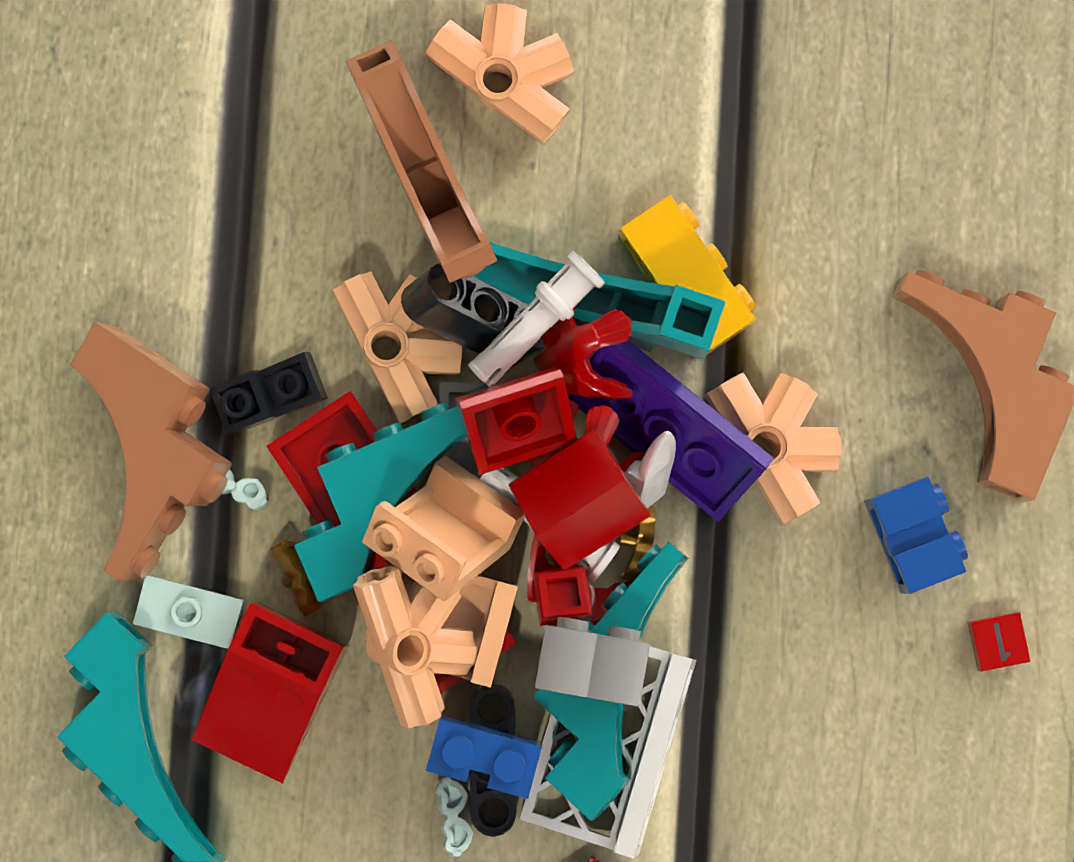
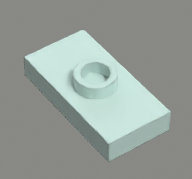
(188, 611)

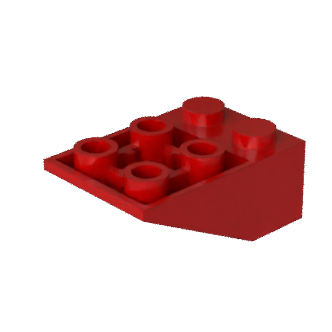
(268, 691)

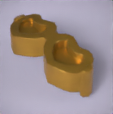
(642, 545)
(297, 577)

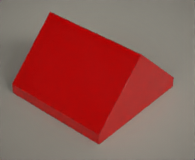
(517, 419)
(578, 500)

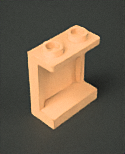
(445, 529)
(486, 612)

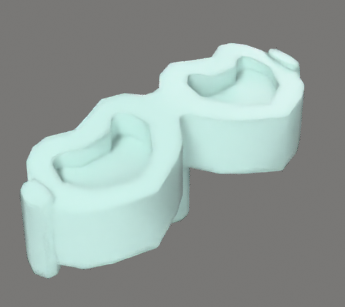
(247, 492)
(451, 803)

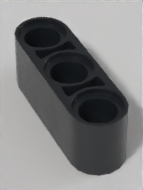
(462, 310)
(479, 780)

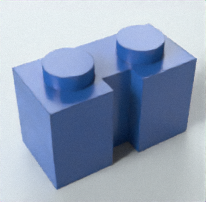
(916, 536)
(502, 755)

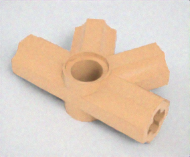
(503, 52)
(419, 347)
(793, 447)
(425, 648)

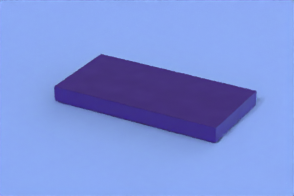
(712, 456)

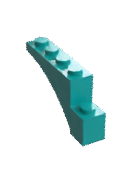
(659, 312)
(362, 481)
(118, 738)
(592, 768)

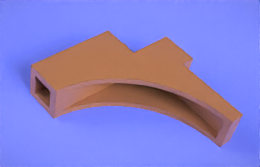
(420, 162)
(1000, 346)
(163, 463)

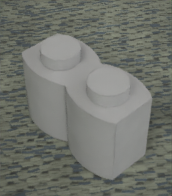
(592, 663)

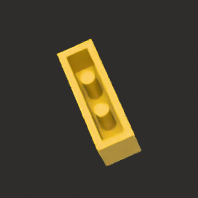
(673, 254)

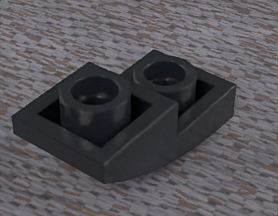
(268, 393)

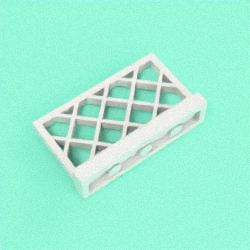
(645, 765)

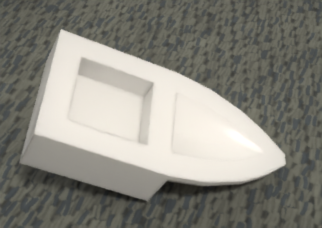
(653, 472)

